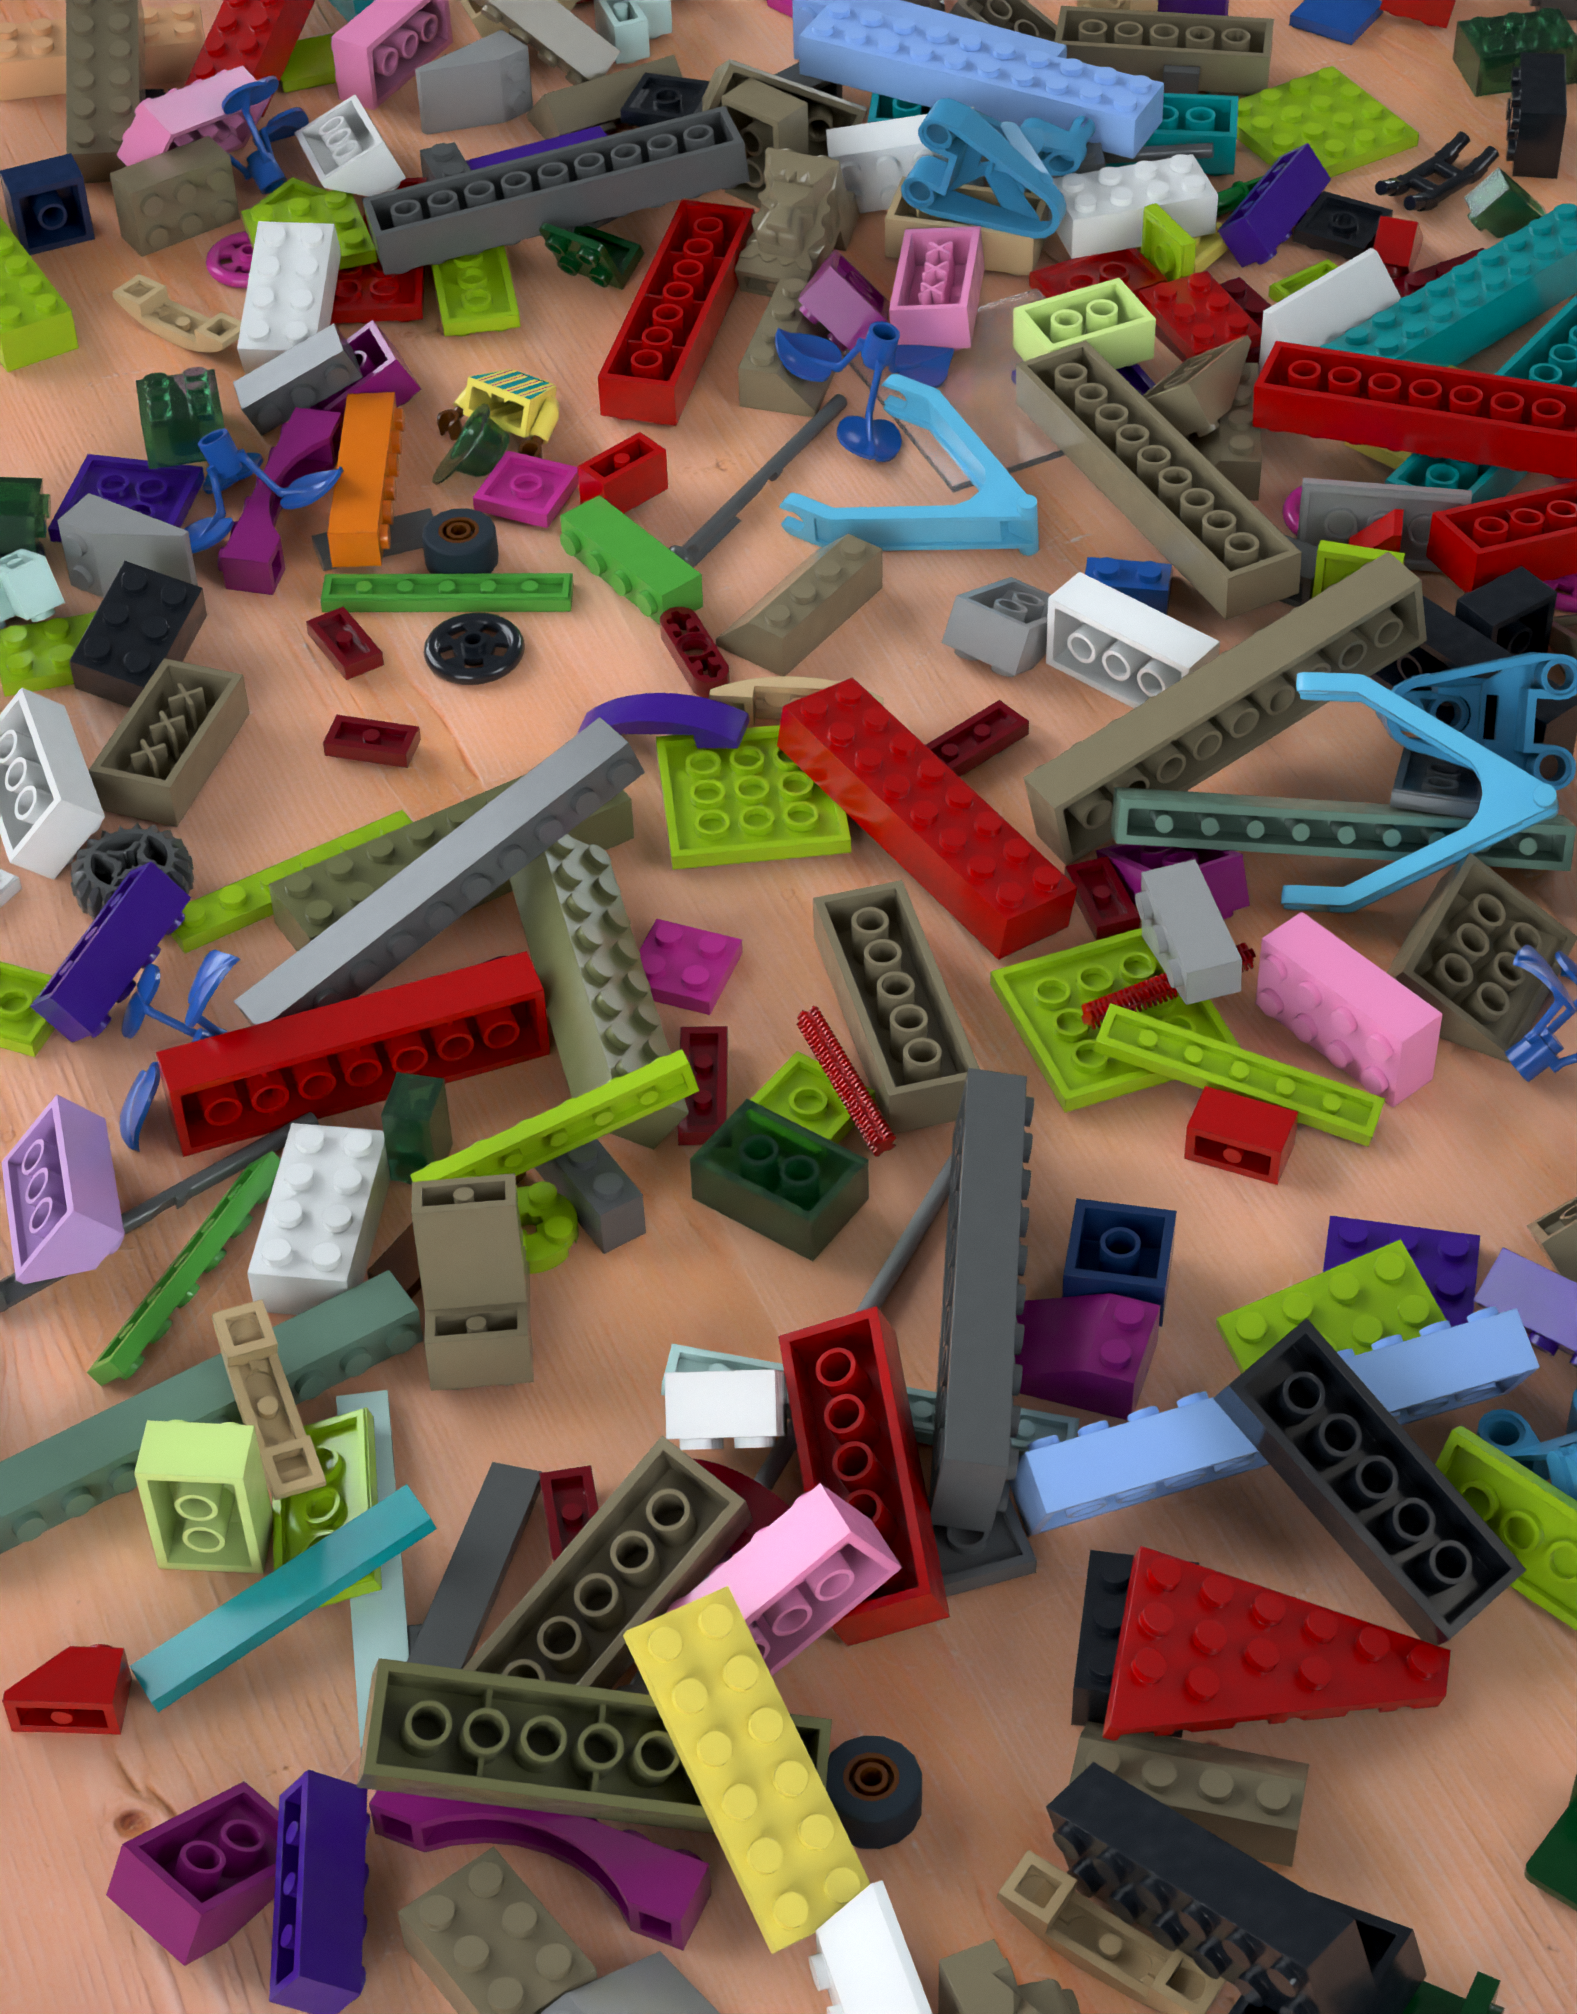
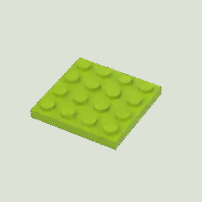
(1329, 114)
(744, 803)
(1045, 1008)

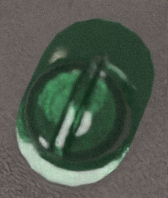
(476, 449)

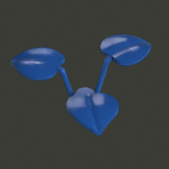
(262, 163)
(815, 358)
(231, 465)
(1540, 1046)
(141, 1094)

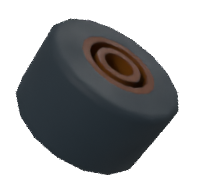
(460, 543)
(875, 1790)

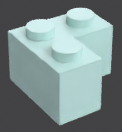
(631, 25)
(27, 587)

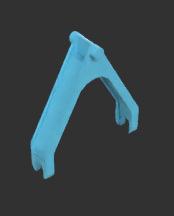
(992, 519)
(1508, 805)

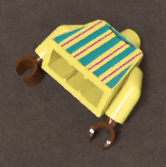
(516, 404)

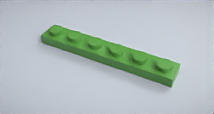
(178, 1282)

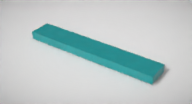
(282, 1598)

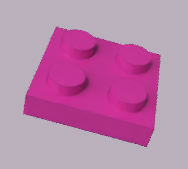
(526, 489)
(688, 965)

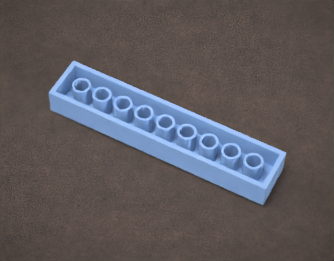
(994, 77)
(1201, 1444)

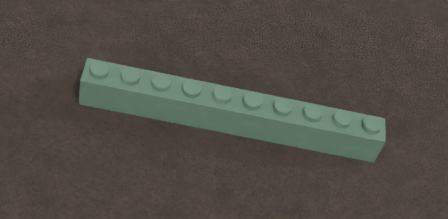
(1317, 828)
(99, 1455)

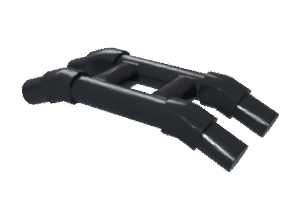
(1440, 164)

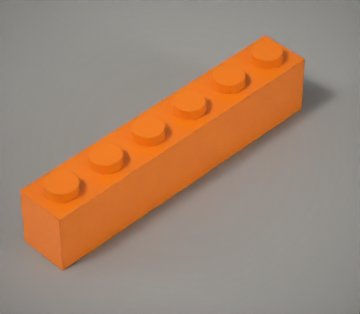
(367, 486)

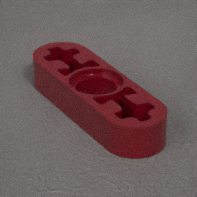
(694, 638)

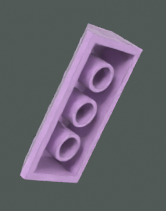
(62, 1194)

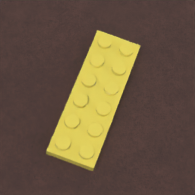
(748, 1766)

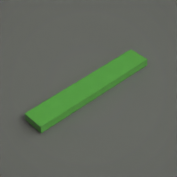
(448, 592)

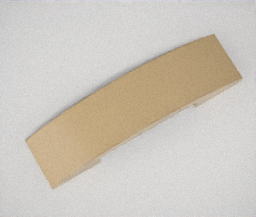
(151, 307)
(767, 695)
(266, 1399)
(1104, 1944)

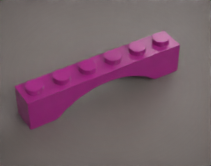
(254, 552)
(651, 1885)

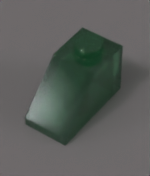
(1501, 205)

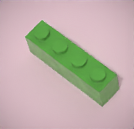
(629, 559)

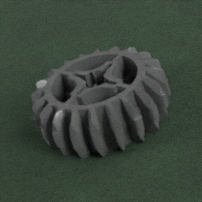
(110, 859)

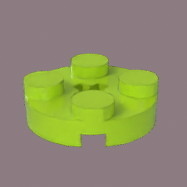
(554, 1222)

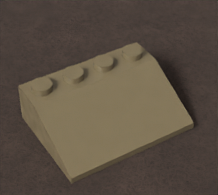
(1465, 954)

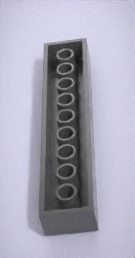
(556, 187)
(981, 1304)

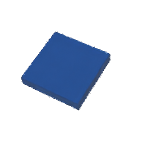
(1336, 18)

